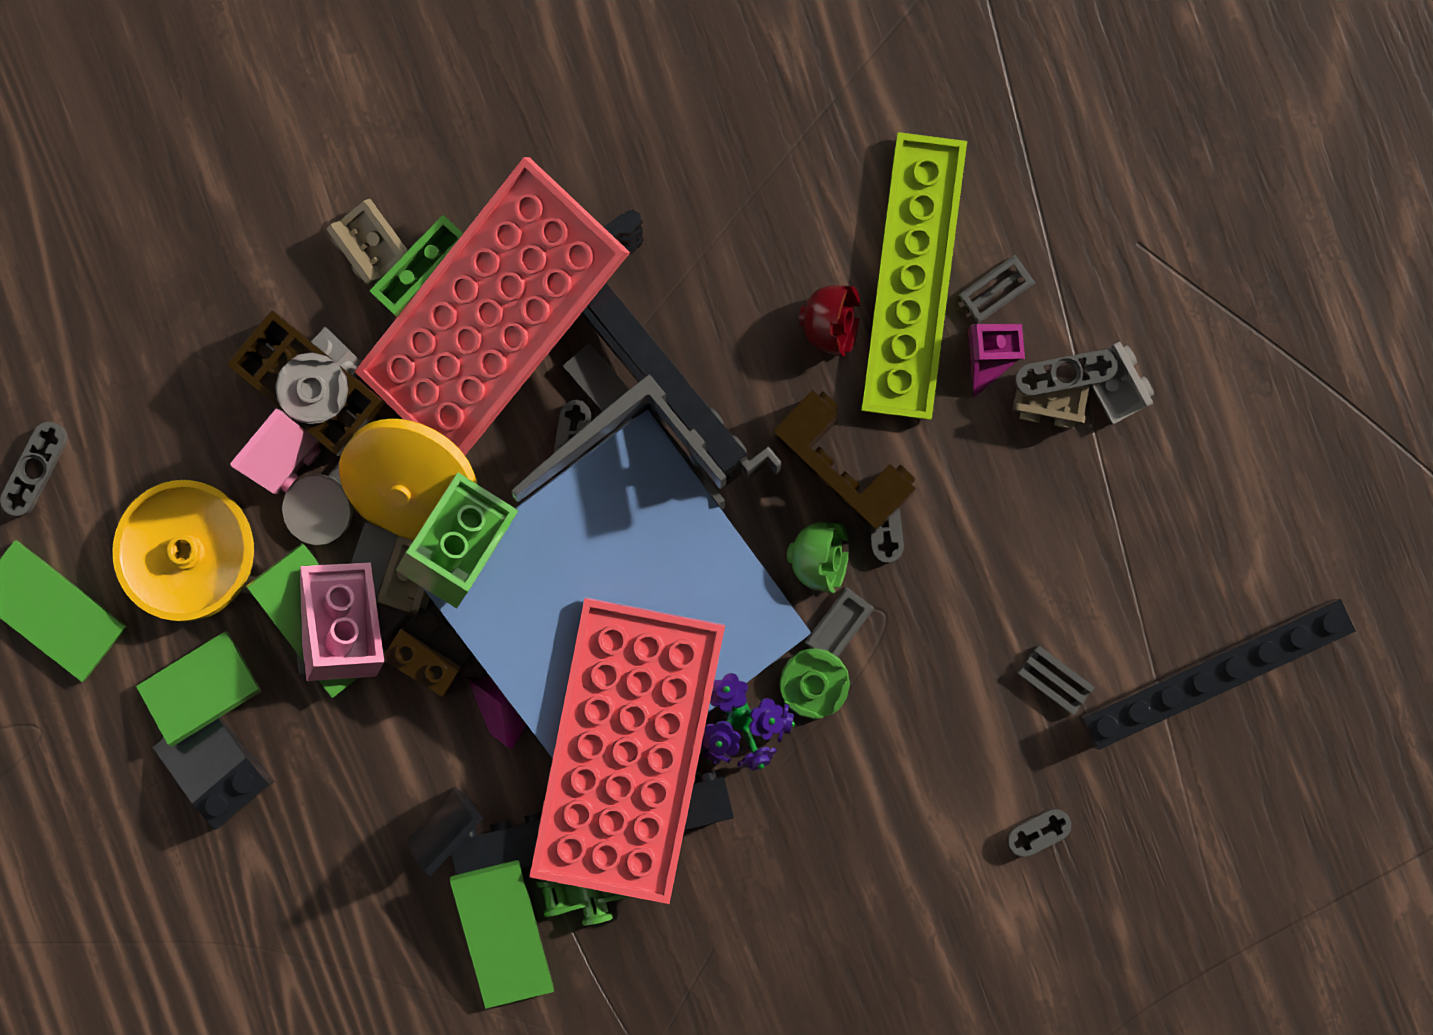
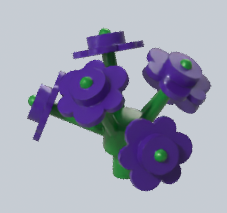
(762, 721)

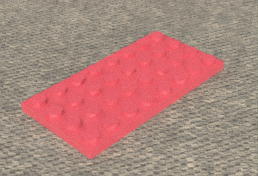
(493, 308)
(627, 750)

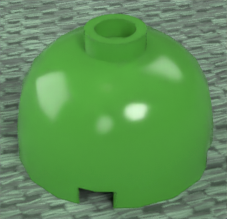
(819, 556)

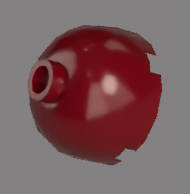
(830, 320)

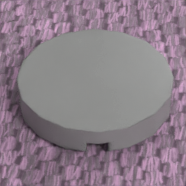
(311, 388)
(317, 509)

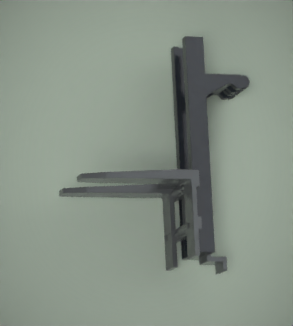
(658, 389)

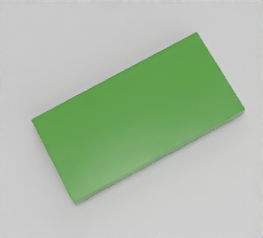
(280, 597)
(54, 612)
(502, 934)

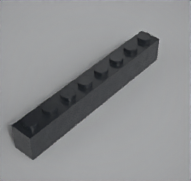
(1217, 673)
(515, 842)

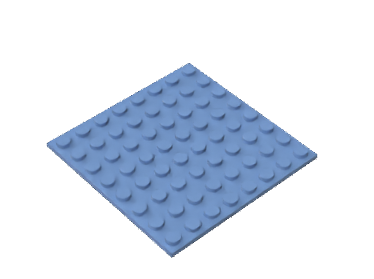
(625, 531)

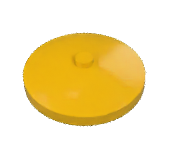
(399, 473)
(183, 550)

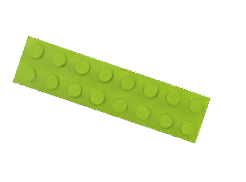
(914, 276)

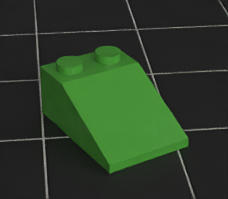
(457, 540)

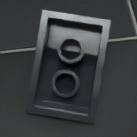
(215, 771)

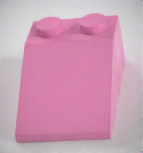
(277, 453)
(339, 622)

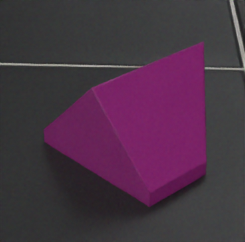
(993, 351)
(497, 711)

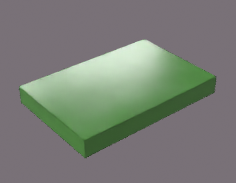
(198, 688)

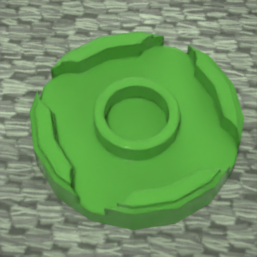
(814, 683)

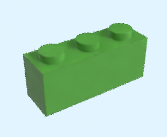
(416, 266)

